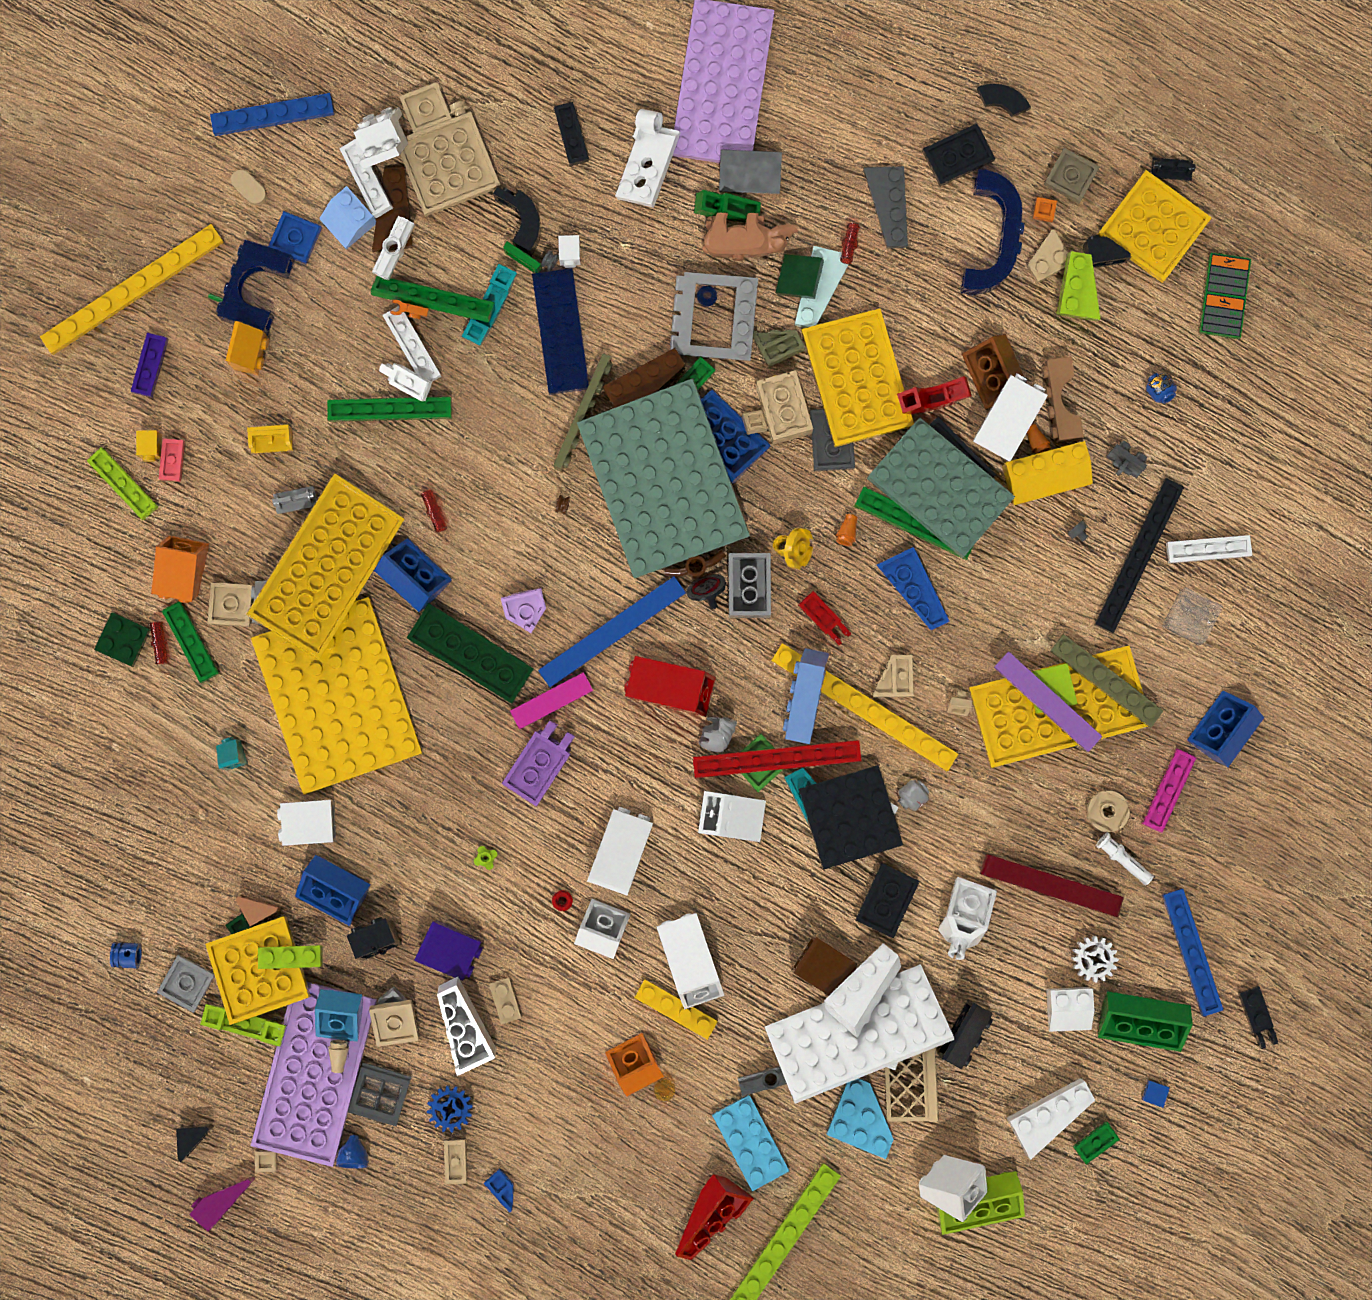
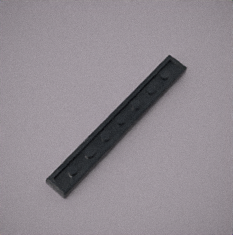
(1139, 555)

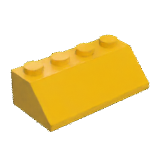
(1048, 473)

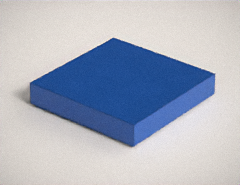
(295, 236)

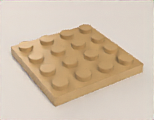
(448, 164)

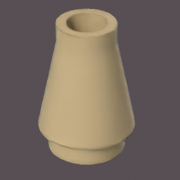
(338, 1054)

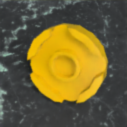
(797, 547)

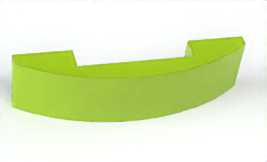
(256, 1027)

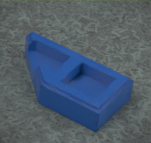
(501, 1188)

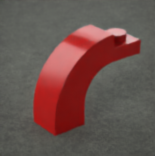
(932, 398)

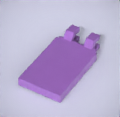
(538, 764)

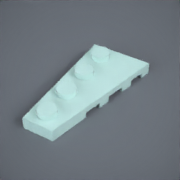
(832, 272)

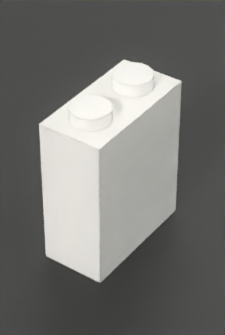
(307, 822)

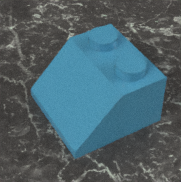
(338, 1015)

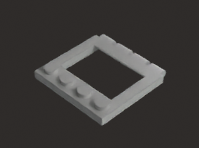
(743, 316)

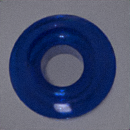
(707, 302)

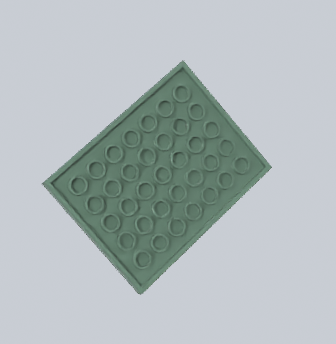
(663, 478)

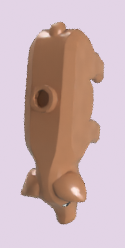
(745, 240)

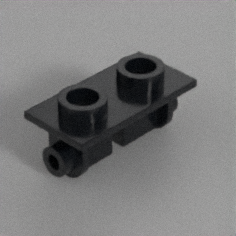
(1172, 169)

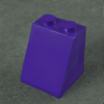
(449, 950)

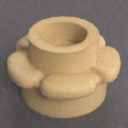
(458, 108)

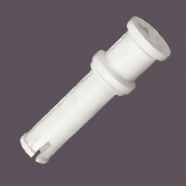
(1118, 853)

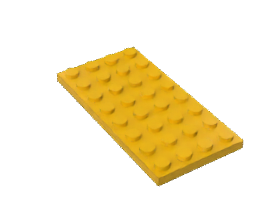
(325, 566)
(1016, 732)

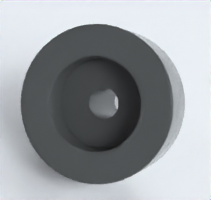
(1078, 531)

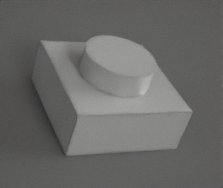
(390, 996)

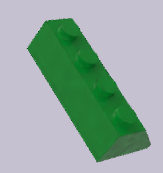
(1145, 1021)

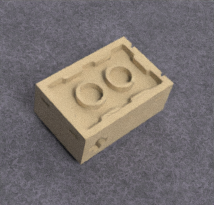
(784, 407)

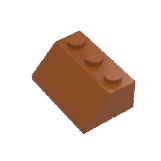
(991, 366)

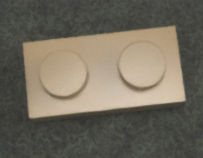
(505, 1000)
(455, 1161)

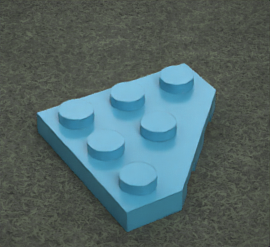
(860, 1120)

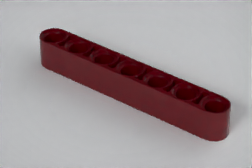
(1051, 885)

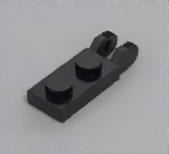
(1257, 1015)

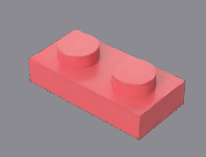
(171, 460)

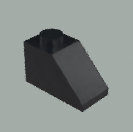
(1105, 251)

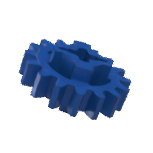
(459, 1110)

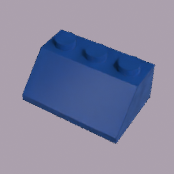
(412, 574)
(1226, 728)
(332, 890)

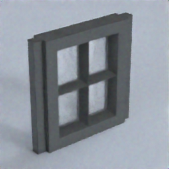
(379, 1094)

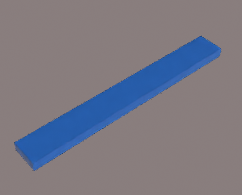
(612, 631)

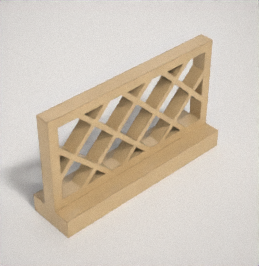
(930, 1089)

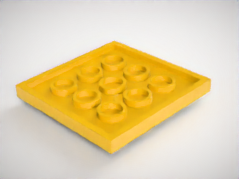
(1155, 225)
(242, 985)

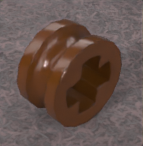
(562, 504)

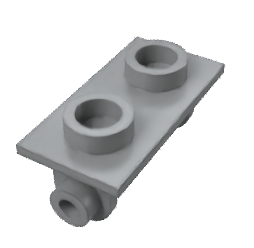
(294, 500)

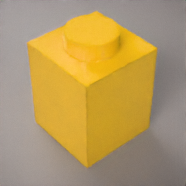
(148, 445)

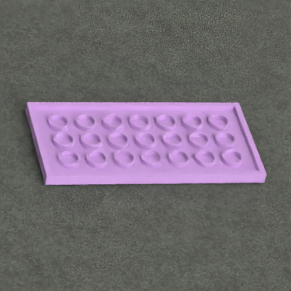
(722, 79)
(303, 1099)

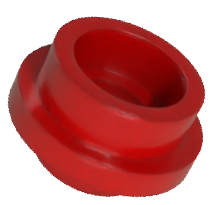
(555, 900)

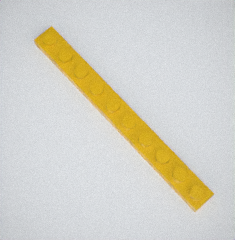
(131, 289)
(874, 713)

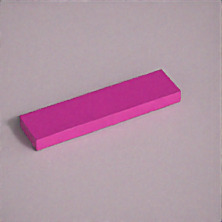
(551, 701)
(1169, 790)

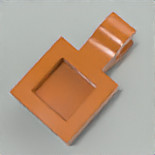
(414, 311)

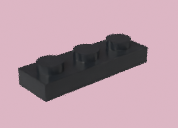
(571, 134)

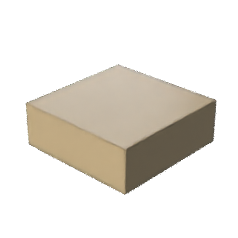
(754, 422)
(265, 1161)

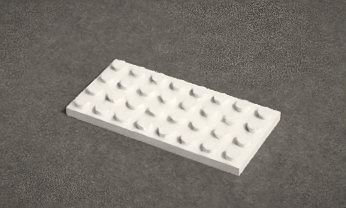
(823, 1054)

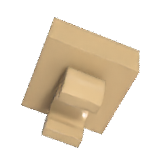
(959, 705)

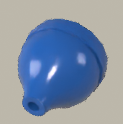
(352, 1154)

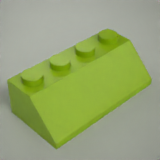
(1001, 1203)

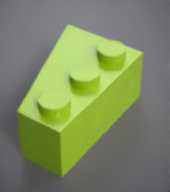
(1078, 288)

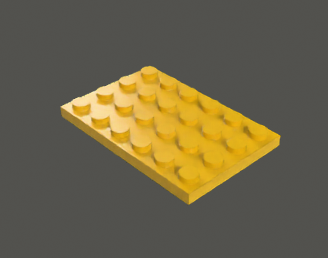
(856, 377)

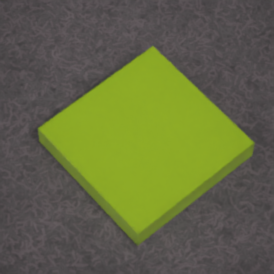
(1059, 681)

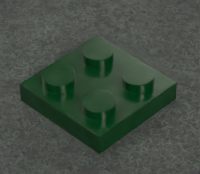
(122, 639)

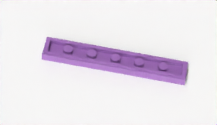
(1048, 701)

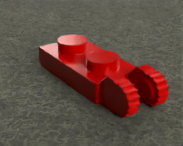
(823, 617)

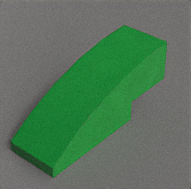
(737, 207)

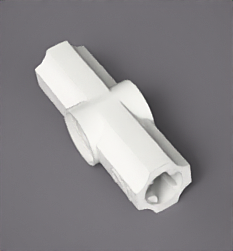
(387, 260)

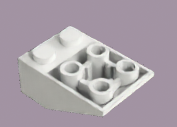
(731, 816)

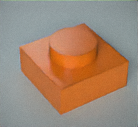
(1044, 209)

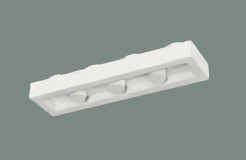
(366, 180)
(411, 345)
(1209, 549)

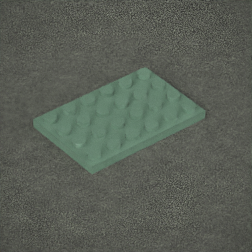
(940, 487)

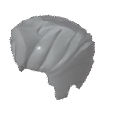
(718, 734)

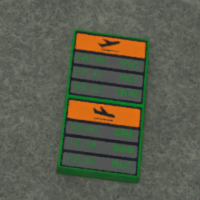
(1225, 295)

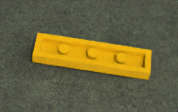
(673, 1008)

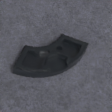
(1003, 97)

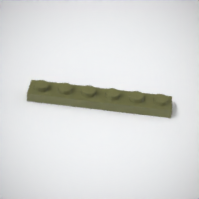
(587, 405)
(1106, 681)

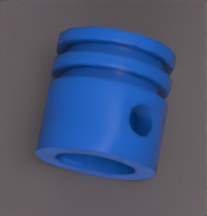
(125, 955)

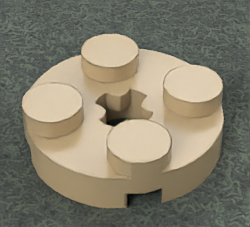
(1119, 808)

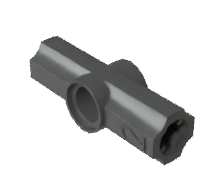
(756, 1082)

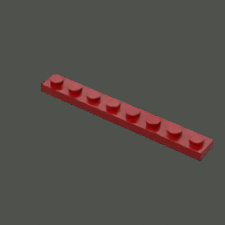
(777, 759)

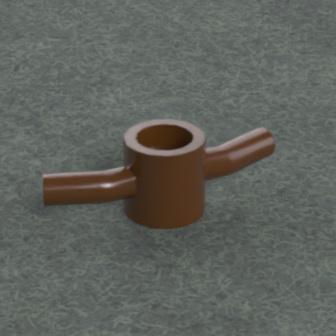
(705, 564)

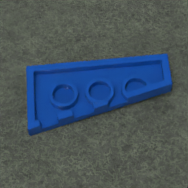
(912, 582)

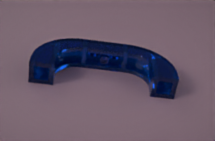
(1002, 191)

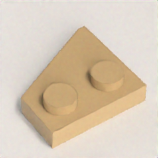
(1048, 259)
(896, 678)

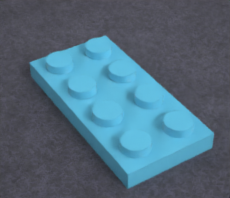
(750, 1142)

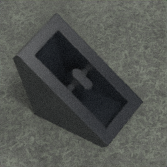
(189, 1138)

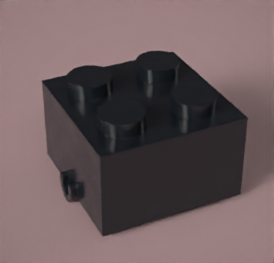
(369, 940)

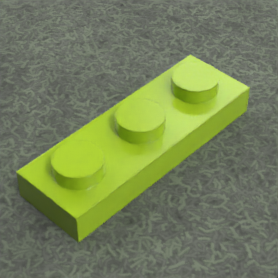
(290, 957)

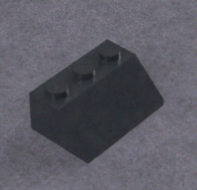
(966, 1034)

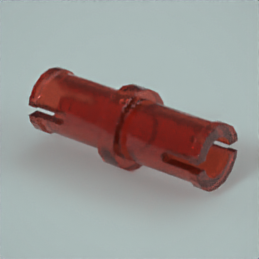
(849, 243)
(434, 511)
(159, 643)

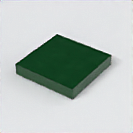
(799, 276)

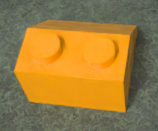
(247, 348)

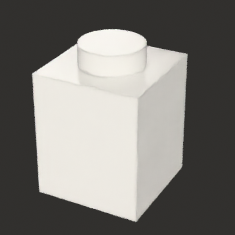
(569, 251)

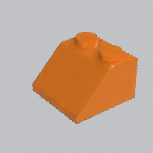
(634, 1064)

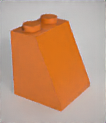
(179, 568)

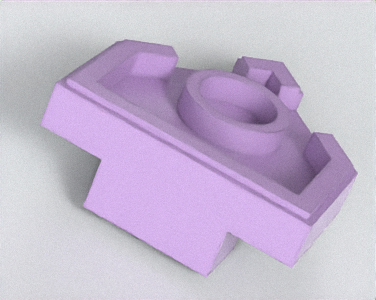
(524, 608)

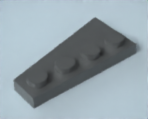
(889, 201)

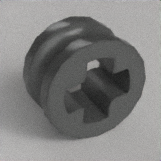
(550, 260)

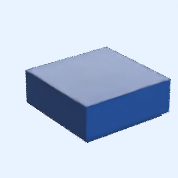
(1155, 1093)

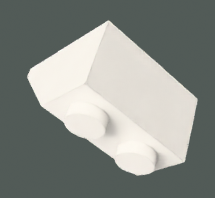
(602, 928)
(1070, 1008)

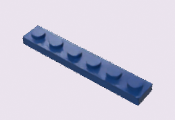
(272, 114)
(1192, 952)

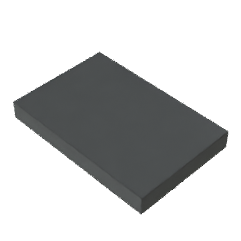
(750, 171)
(825, 455)

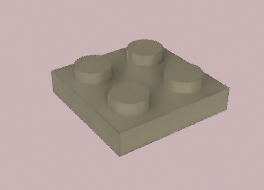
(1071, 175)

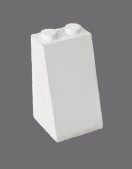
(1010, 417)
(620, 851)
(690, 960)

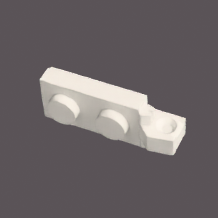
(407, 380)

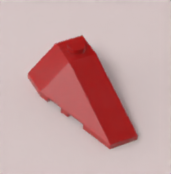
(714, 1208)

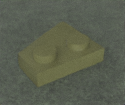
(778, 345)

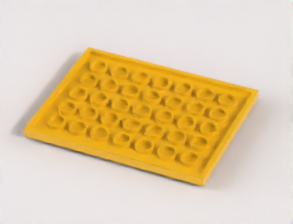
(338, 710)

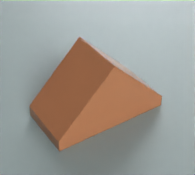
(255, 910)

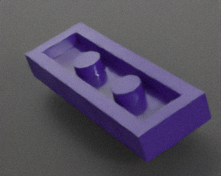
(149, 365)

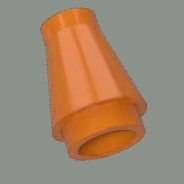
(1037, 440)
(847, 532)

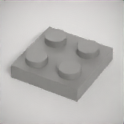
(186, 983)

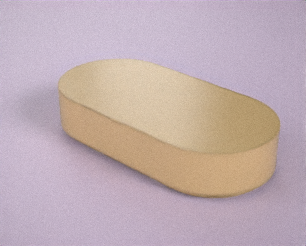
(248, 187)

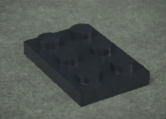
(958, 154)
(887, 900)

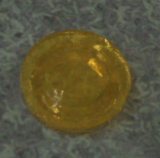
(664, 1090)

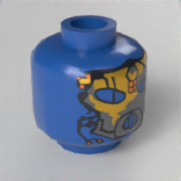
(1161, 388)

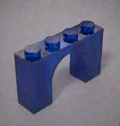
(251, 260)

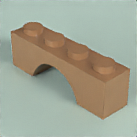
(1066, 425)

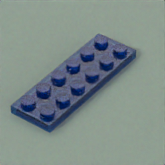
(560, 331)

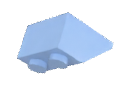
(347, 218)

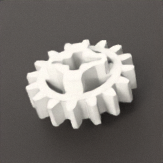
(1098, 951)

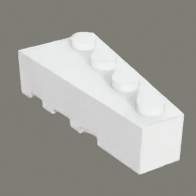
(863, 989)
(464, 1028)
(1046, 1118)

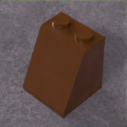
(823, 966)

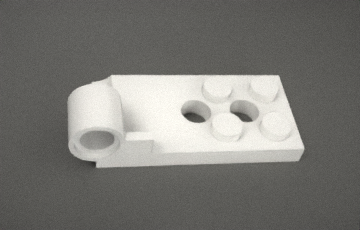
(652, 144)

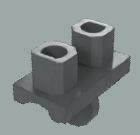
(1126, 461)

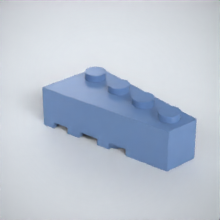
(806, 696)

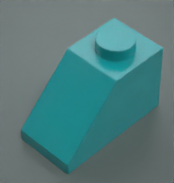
(230, 754)

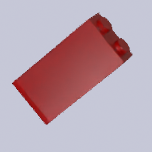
(670, 686)

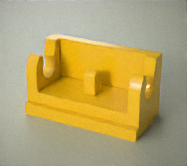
(270, 439)

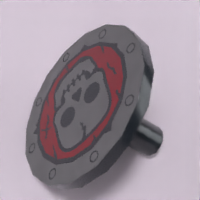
(707, 589)

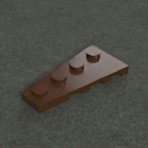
(395, 187)

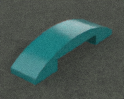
(497, 292)

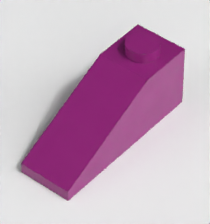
(215, 1205)

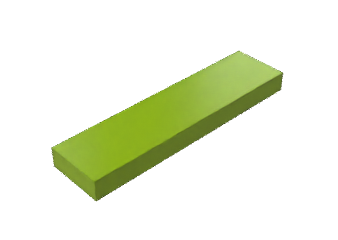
(122, 483)

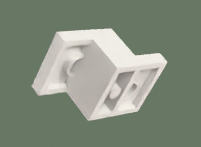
(380, 137)

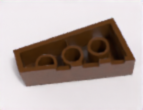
(646, 379)

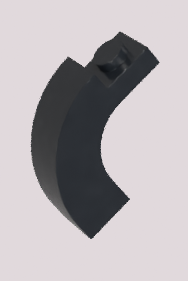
(530, 229)

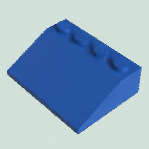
(736, 447)

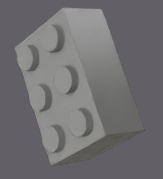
(749, 585)

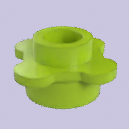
(491, 854)

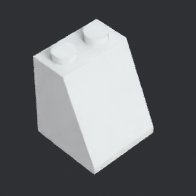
(954, 1186)

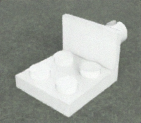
(967, 916)

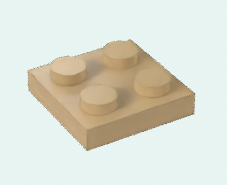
(425, 107)
(229, 604)
(394, 1023)

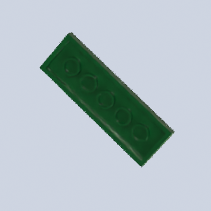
(470, 653)

